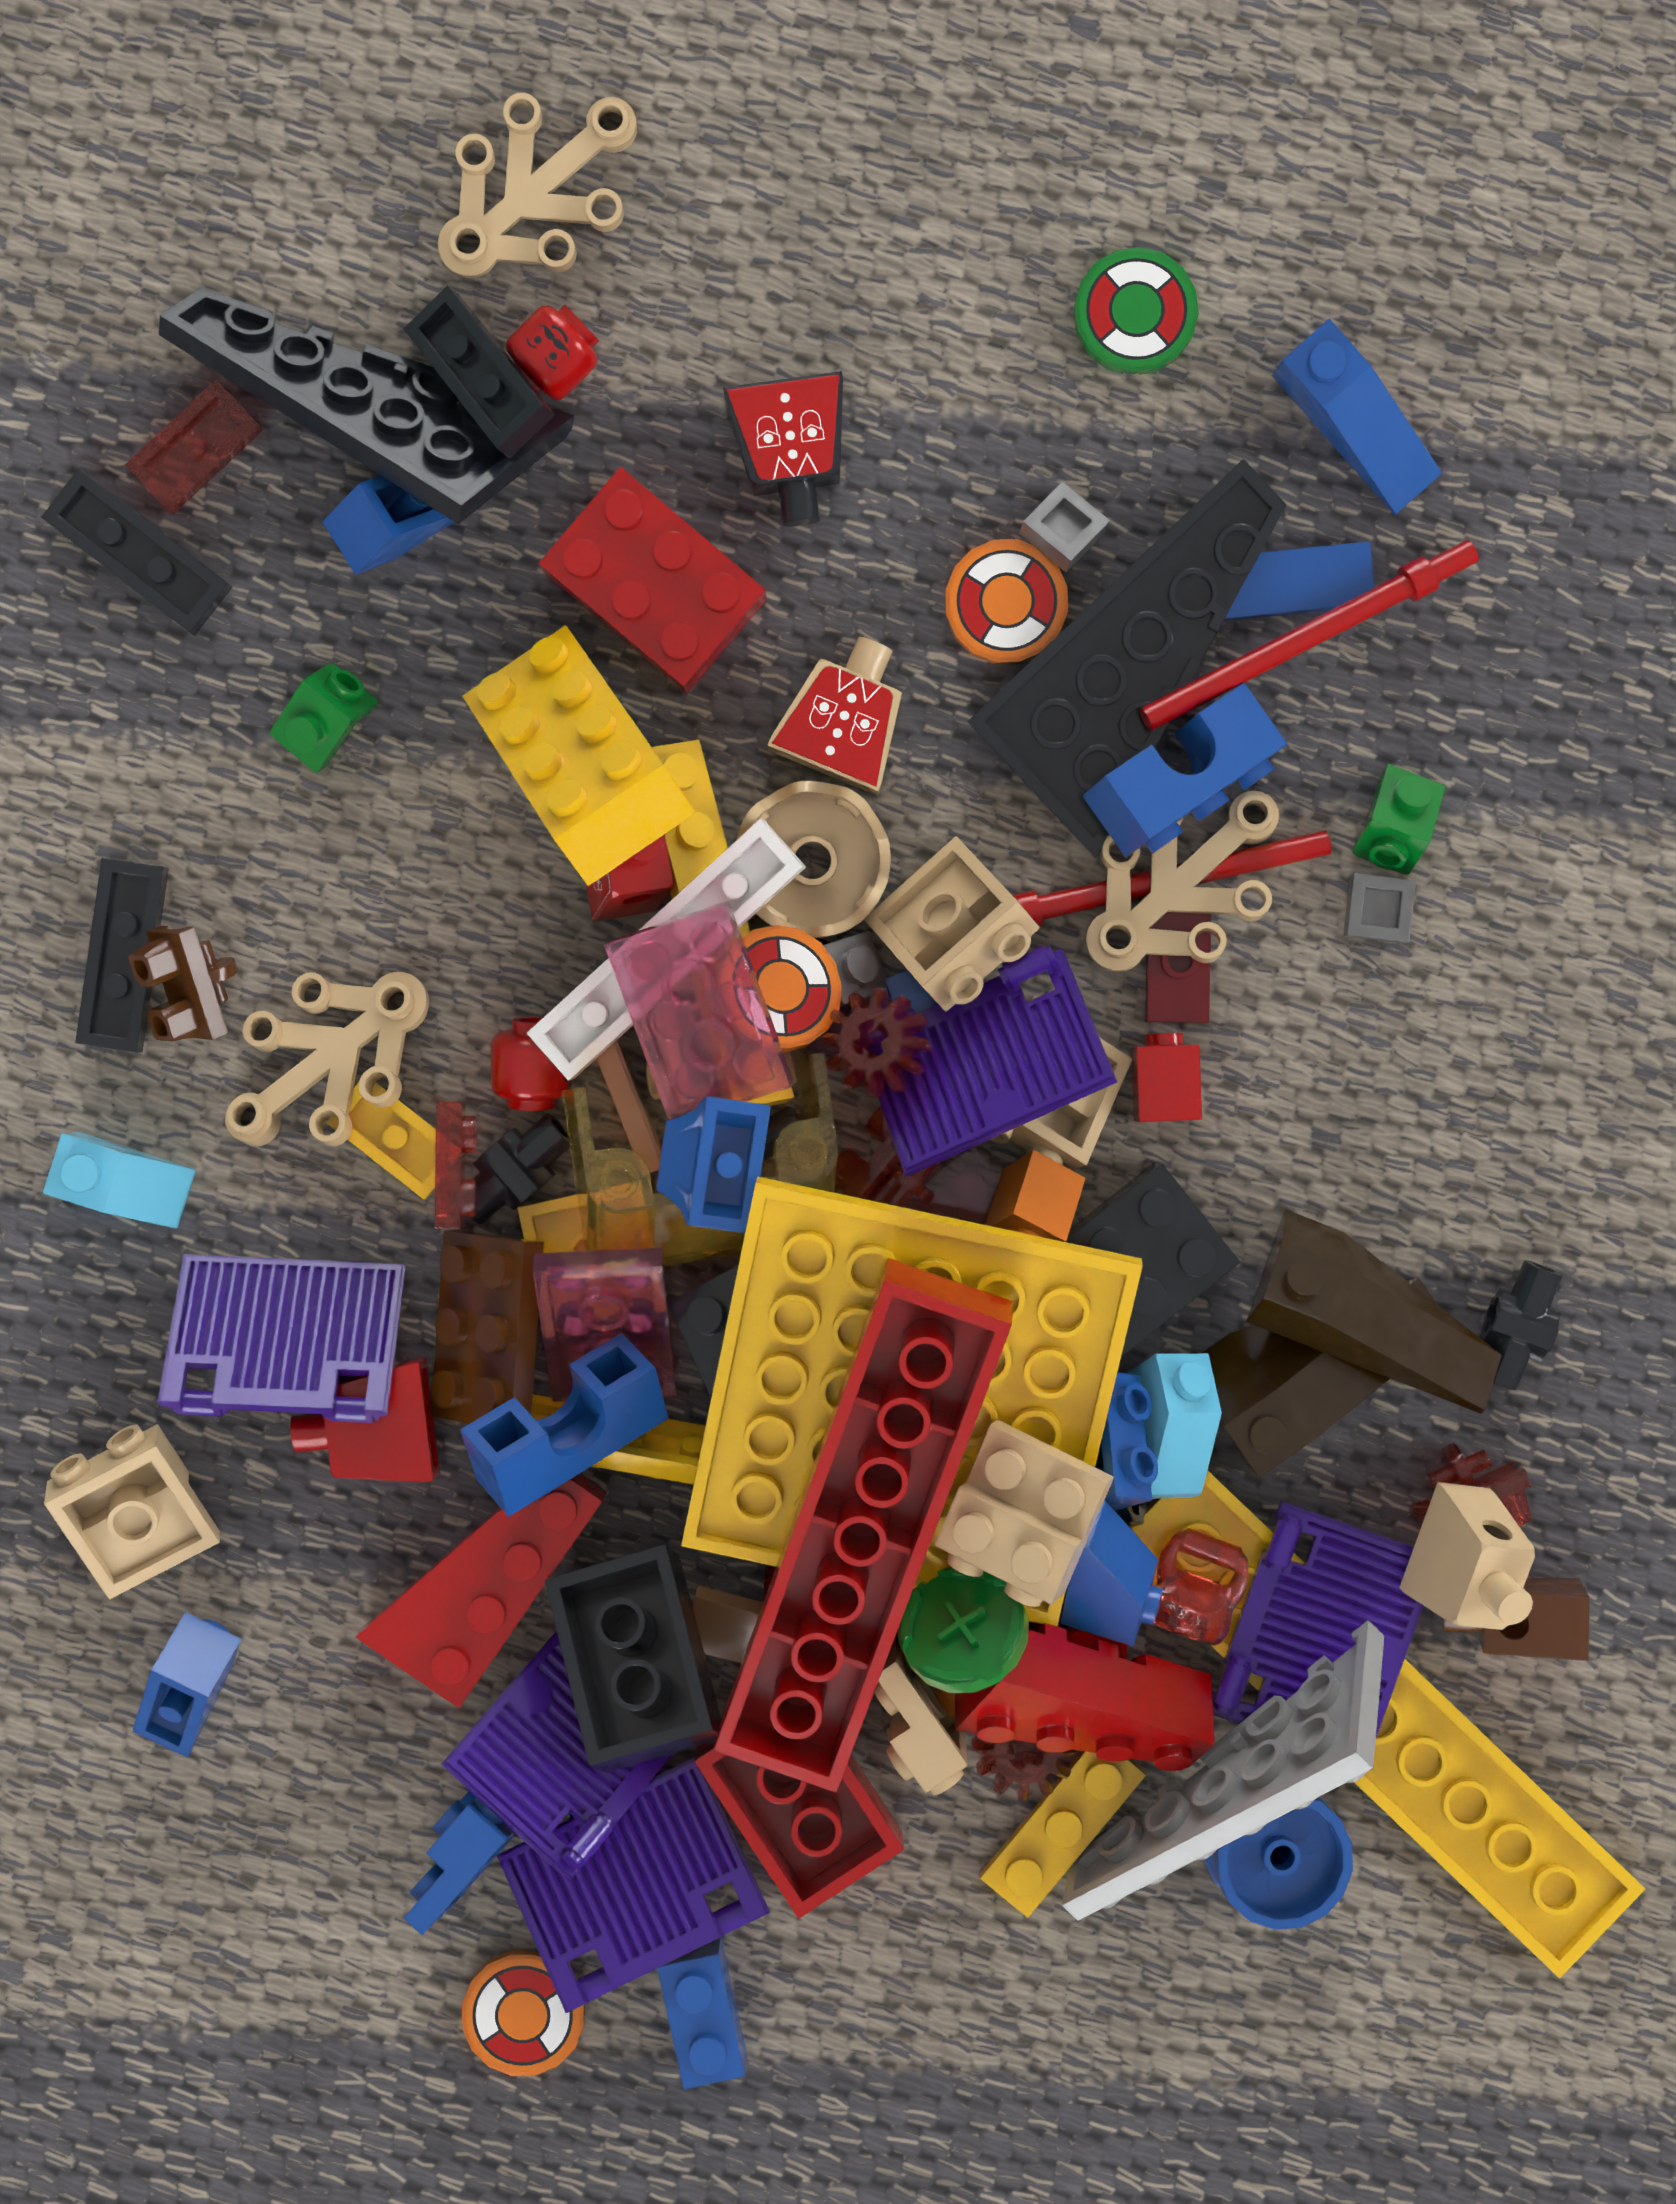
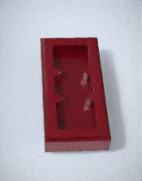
(1179, 984)

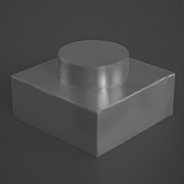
(1064, 527)
(1379, 908)
(857, 966)

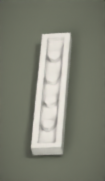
(595, 1010)

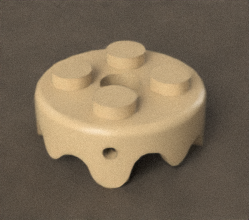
(857, 848)

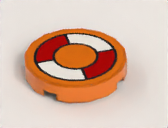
(1006, 601)
(796, 982)
(517, 2016)

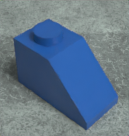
(381, 524)
(1112, 1582)
(186, 1683)

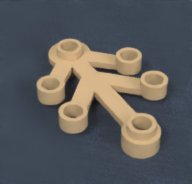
(529, 193)
(1176, 891)
(334, 1054)

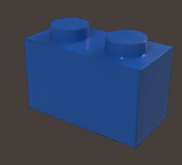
(703, 2016)

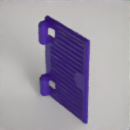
(995, 1063)
(283, 1335)
(1312, 1608)
(533, 1766)
(640, 1891)

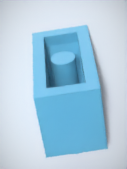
(118, 1180)
(1181, 1420)

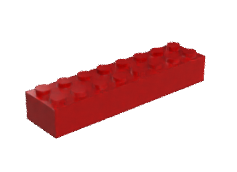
(864, 1524)

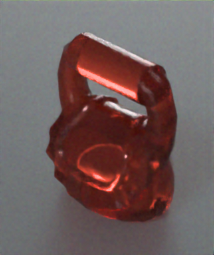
(1192, 1603)

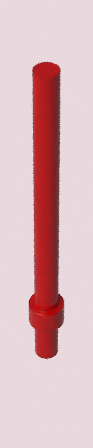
(1413, 582)
(1238, 863)

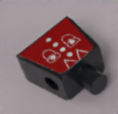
(789, 439)

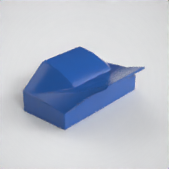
(714, 1162)

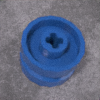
(1289, 1882)

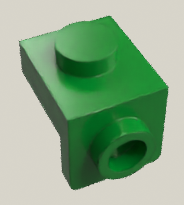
(322, 715)
(1399, 820)

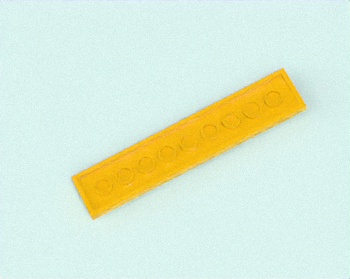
(1446, 1778)

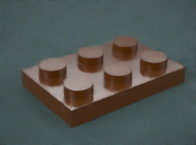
(484, 1325)

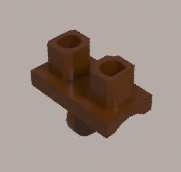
(190, 981)

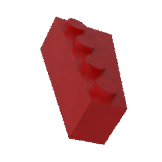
(473, 1598)
(1095, 1703)

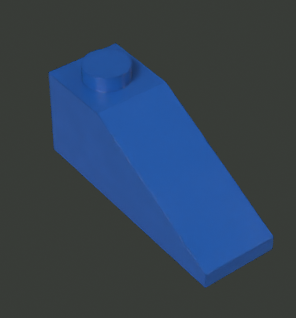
(1357, 415)

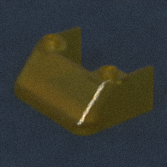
(617, 1188)

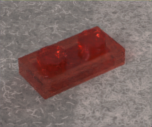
(194, 447)
(454, 1138)

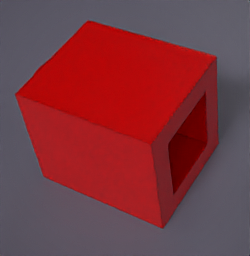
(1166, 1079)

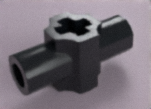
(518, 1166)
(1522, 1322)

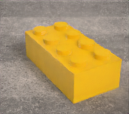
(577, 755)

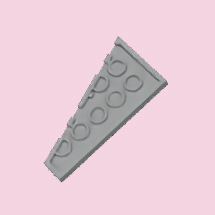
(1251, 1776)

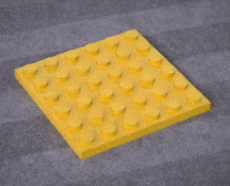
(798, 1315)

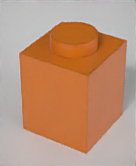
(1036, 1197)

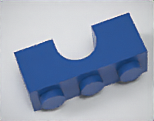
(1148, 798)
(609, 1406)

